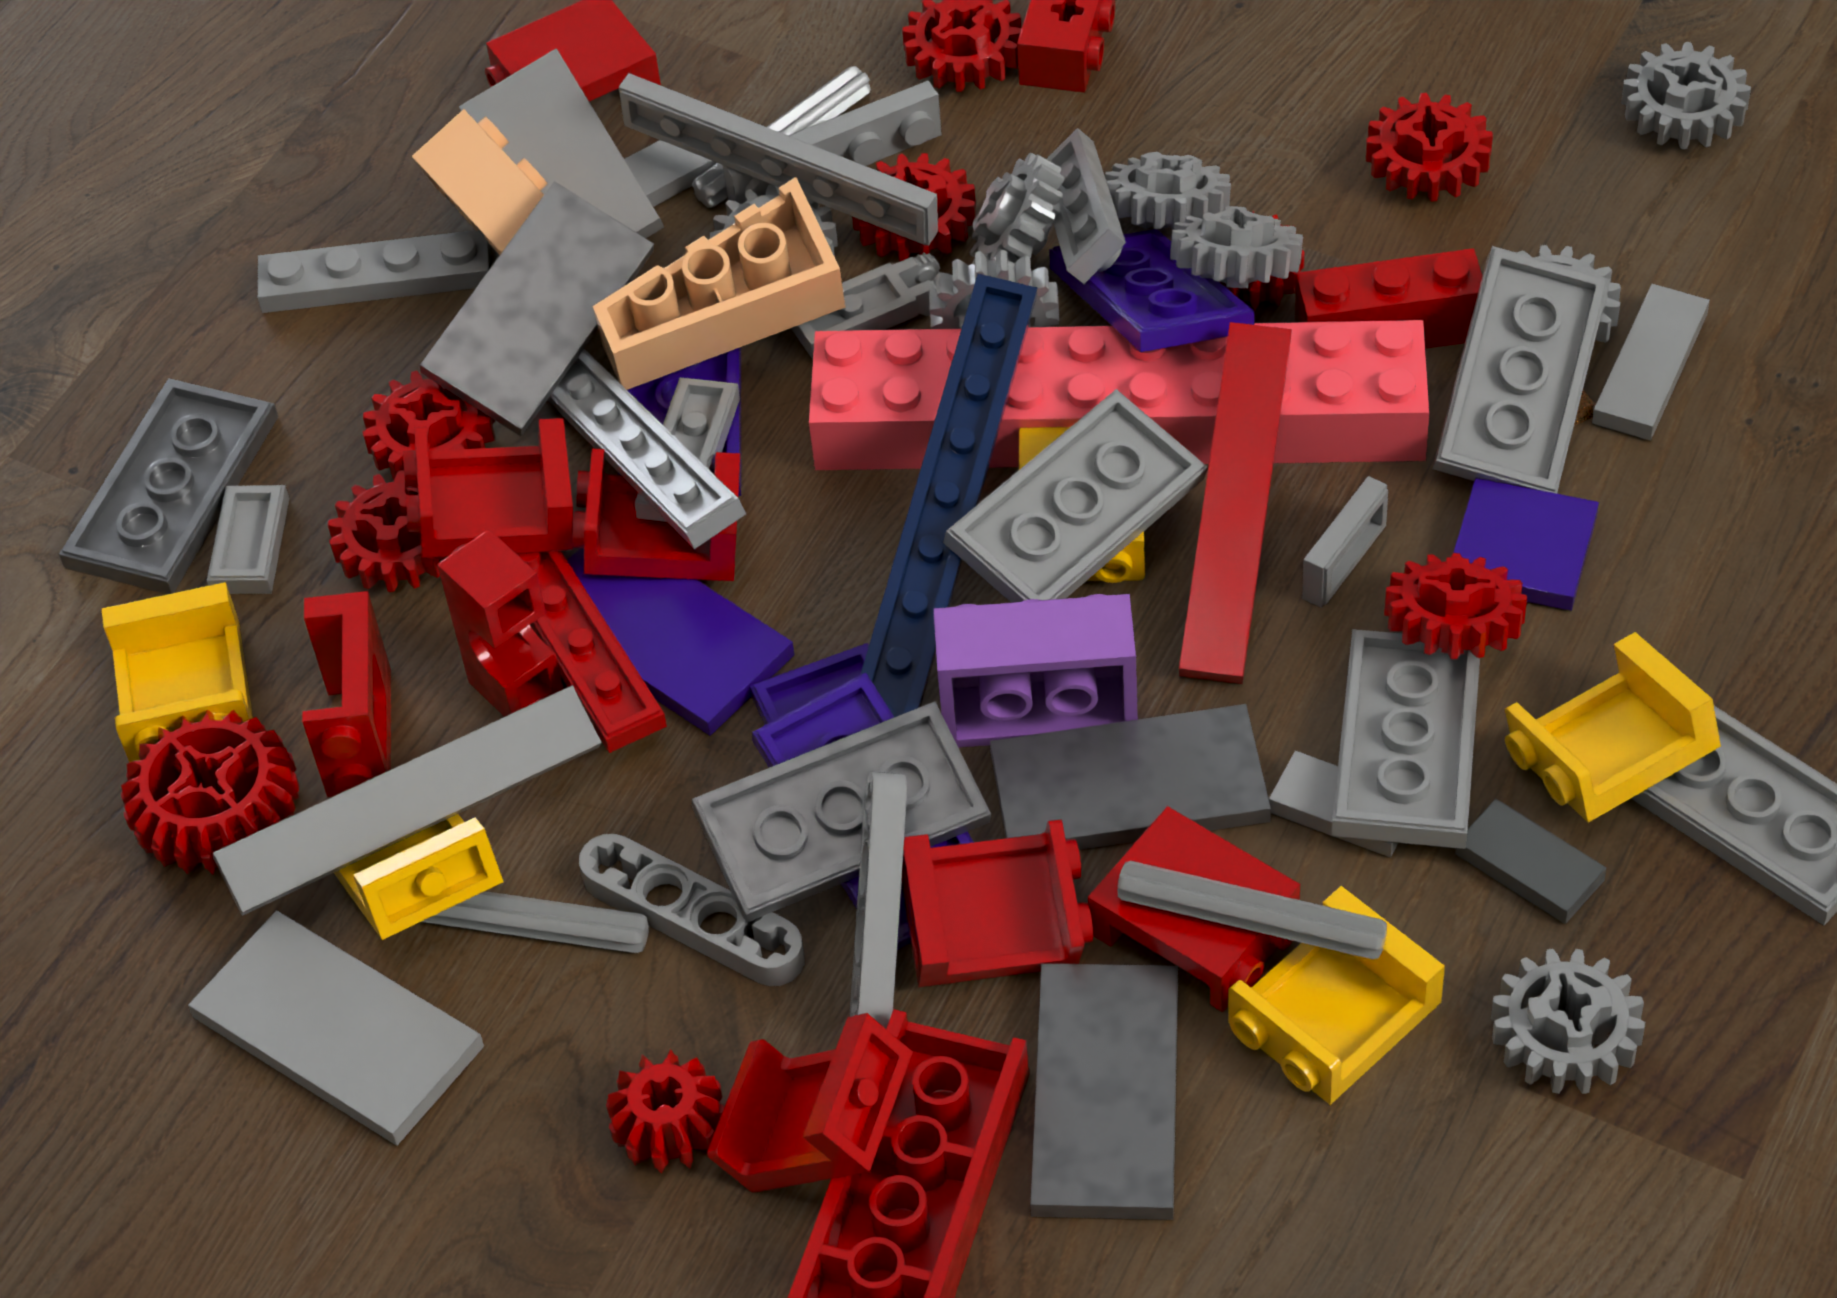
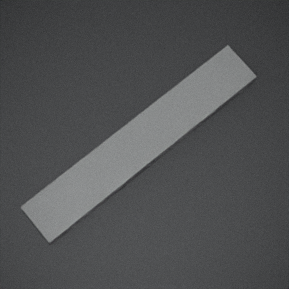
(779, 158)
(645, 452)
(406, 800)

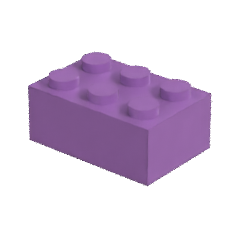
(1035, 666)

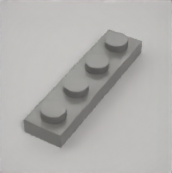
(862, 134)
(1087, 219)
(372, 271)

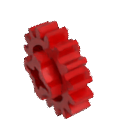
(962, 41)
(1429, 146)
(954, 205)
(422, 403)
(374, 536)
(1455, 605)

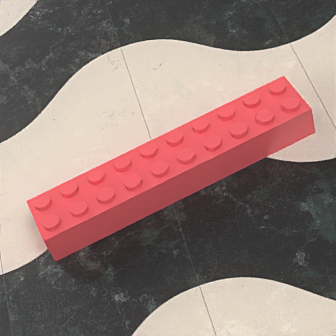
(1346, 397)

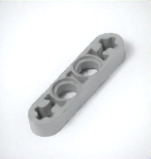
(879, 896)
(684, 916)

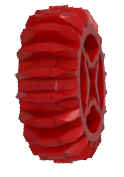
(207, 788)

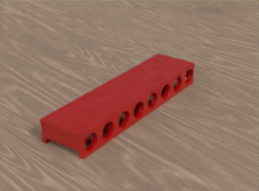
(919, 1207)

